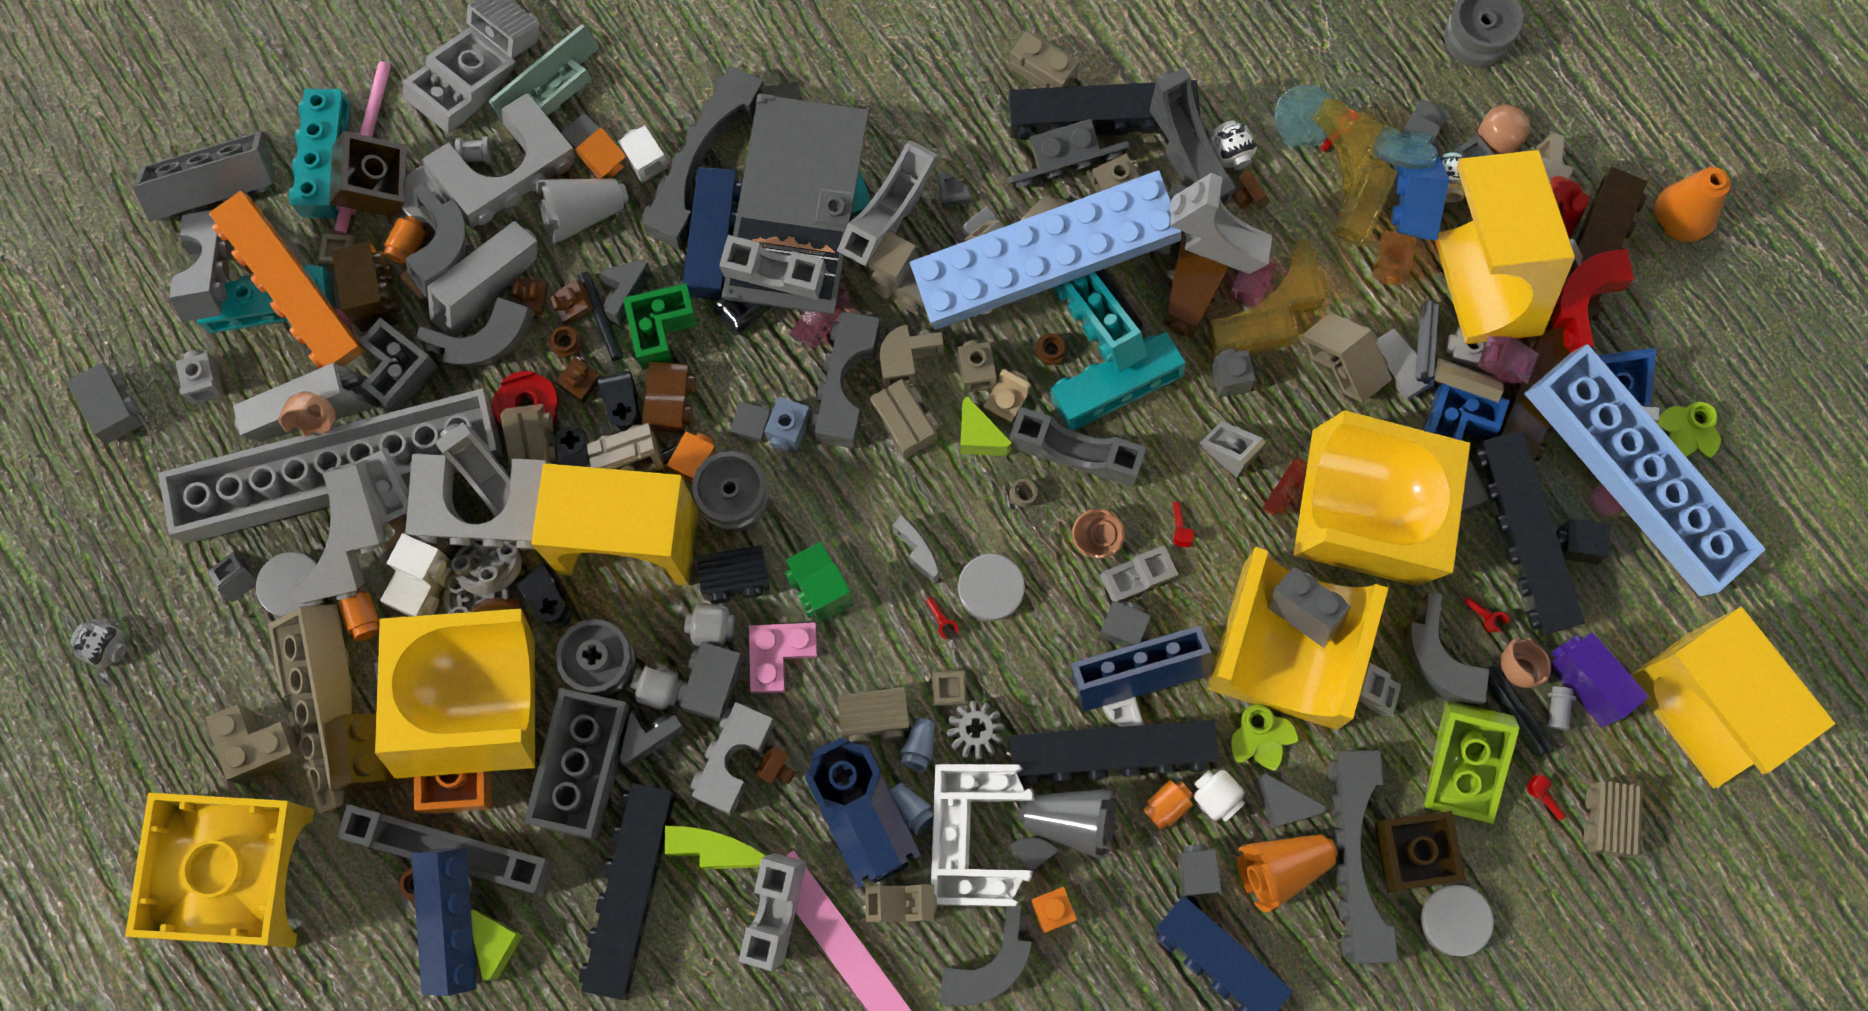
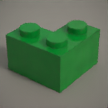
(655, 315)
(820, 582)

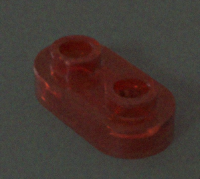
(1293, 476)

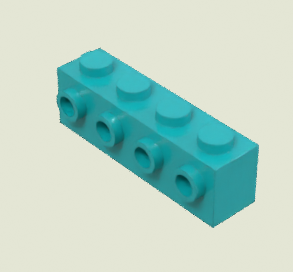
(323, 119)
(250, 307)
(1103, 320)
(1105, 389)

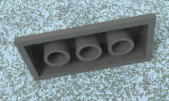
(204, 177)
(578, 764)

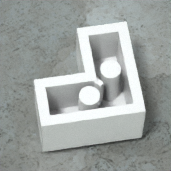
(418, 577)

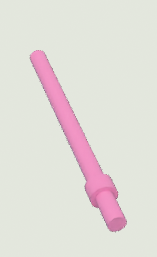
(367, 129)

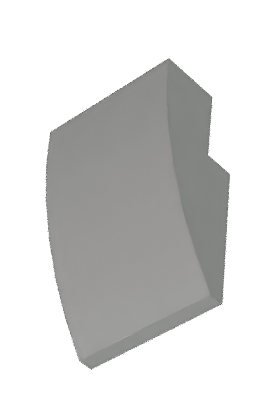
(457, 79)

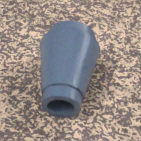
(918, 748)
(913, 809)

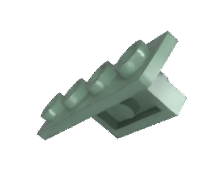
(552, 76)

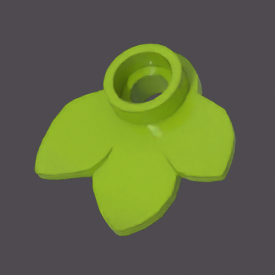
(1687, 432)
(1263, 742)

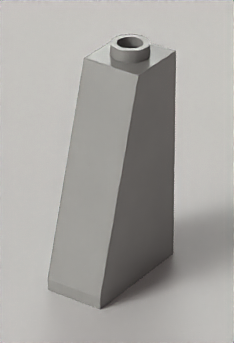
(480, 278)
(342, 387)

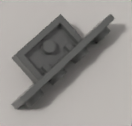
(1064, 147)

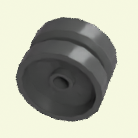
(1482, 30)
(736, 473)
(582, 645)

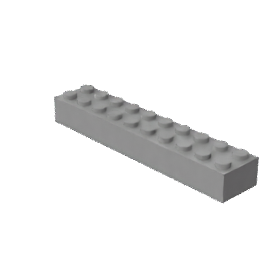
(288, 474)

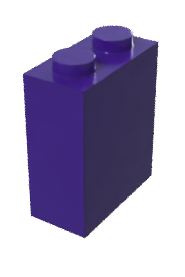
(1597, 679)

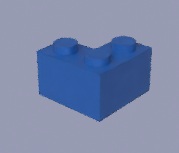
(1420, 200)
(1463, 412)

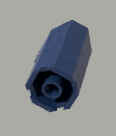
(860, 811)

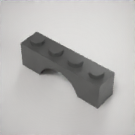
(201, 288)
(855, 342)
(1047, 439)

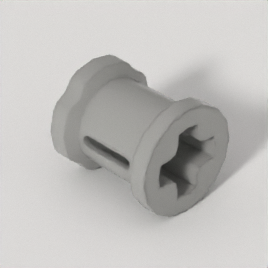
(475, 150)

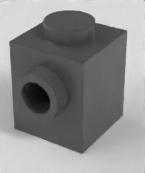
(1232, 373)
(1126, 625)
(1198, 871)

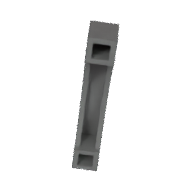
(733, 101)
(483, 859)
(1367, 935)

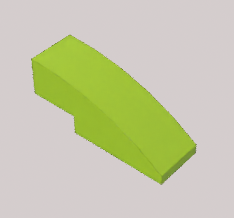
(714, 849)

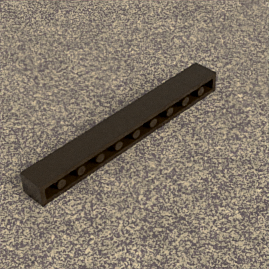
(1602, 231)

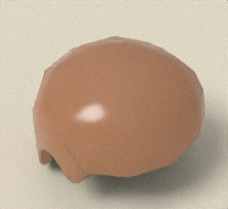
(1505, 129)
(308, 413)
(1098, 533)
(1525, 663)

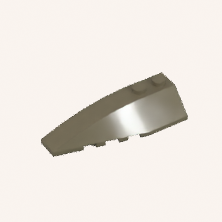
(316, 679)

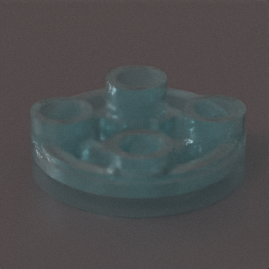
(1295, 114)
(1405, 149)

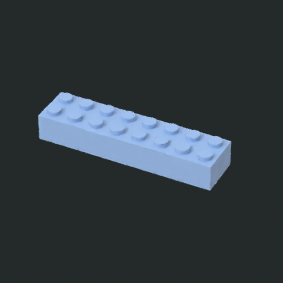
(1045, 250)
(1645, 471)

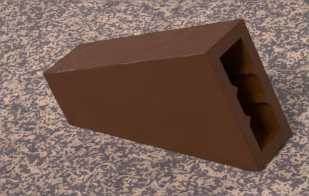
(1192, 290)

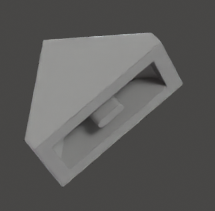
(1233, 447)

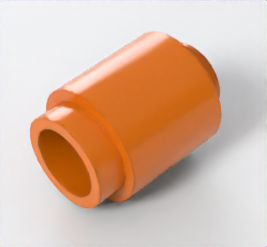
(404, 239)
(359, 616)
(1168, 804)

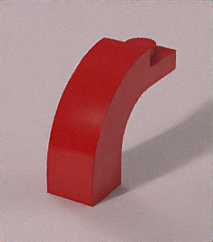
(1597, 275)

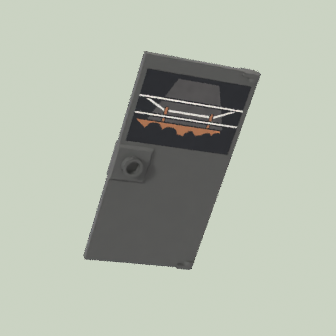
(799, 191)

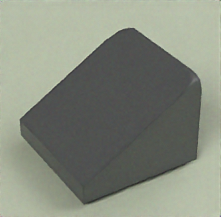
(232, 577)

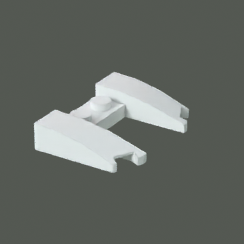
(954, 791)

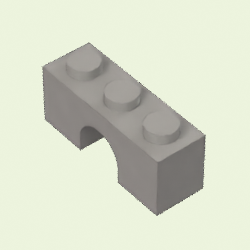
(752, 263)
(741, 730)
(779, 891)

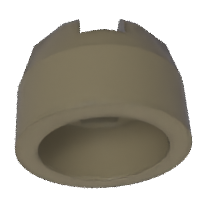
(1027, 489)

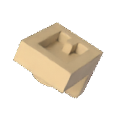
(1008, 396)

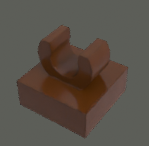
(1250, 192)
(530, 294)
(572, 302)
(578, 379)
(773, 766)

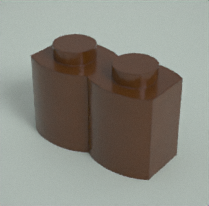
(668, 396)

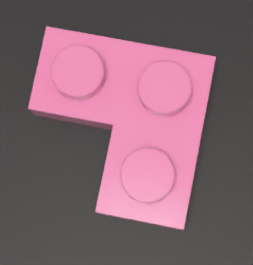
(770, 647)

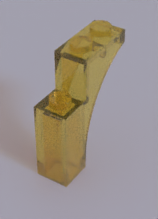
(1364, 180)
(1269, 323)

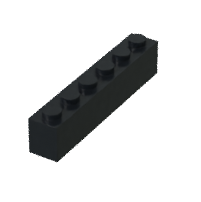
(1111, 107)
(1530, 533)
(1115, 750)
(628, 892)

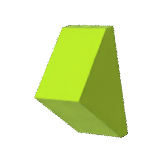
(979, 434)
(493, 944)

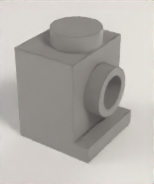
(1462, 354)
(205, 383)

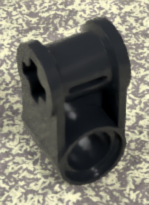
(745, 313)
(620, 398)
(577, 456)
(542, 593)

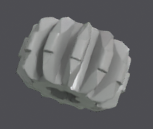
(985, 736)

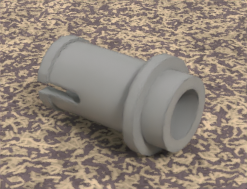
(1560, 708)

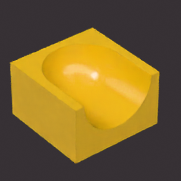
(1382, 499)
(615, 514)
(456, 693)
(1731, 699)

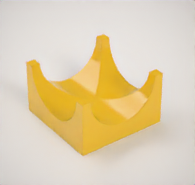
(215, 869)

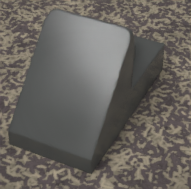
(1426, 119)
(627, 281)
(640, 743)

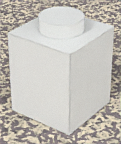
(643, 153)

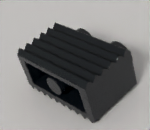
(733, 574)

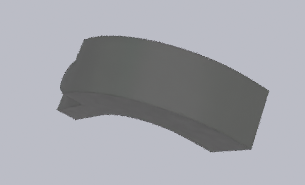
(448, 244)
(494, 342)
(1432, 663)
(988, 982)

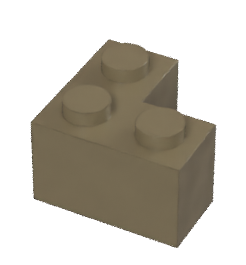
(892, 274)
(1350, 354)
(250, 752)

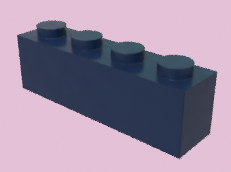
(710, 225)
(1142, 668)
(444, 921)
(1220, 958)

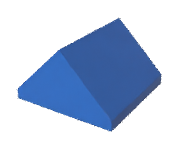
(1634, 371)

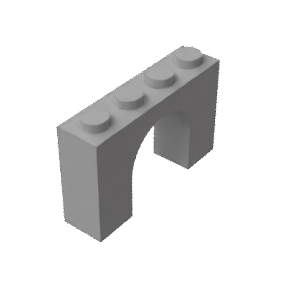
(484, 196)
(434, 517)

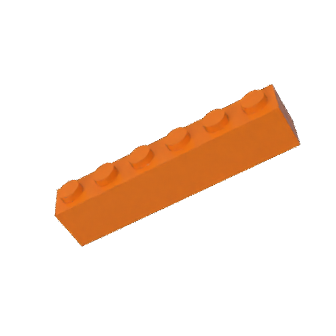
(286, 281)

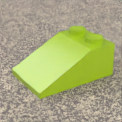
(1471, 761)

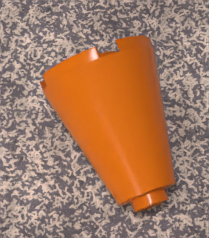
(1693, 204)
(1284, 867)

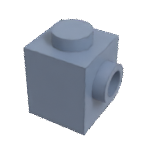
(787, 424)

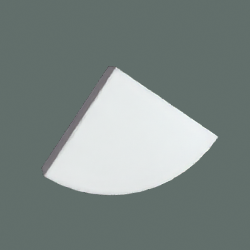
(1124, 713)

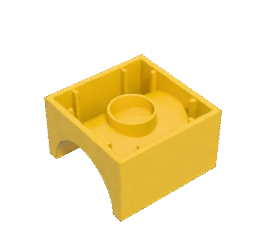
(1513, 254)
(1282, 668)

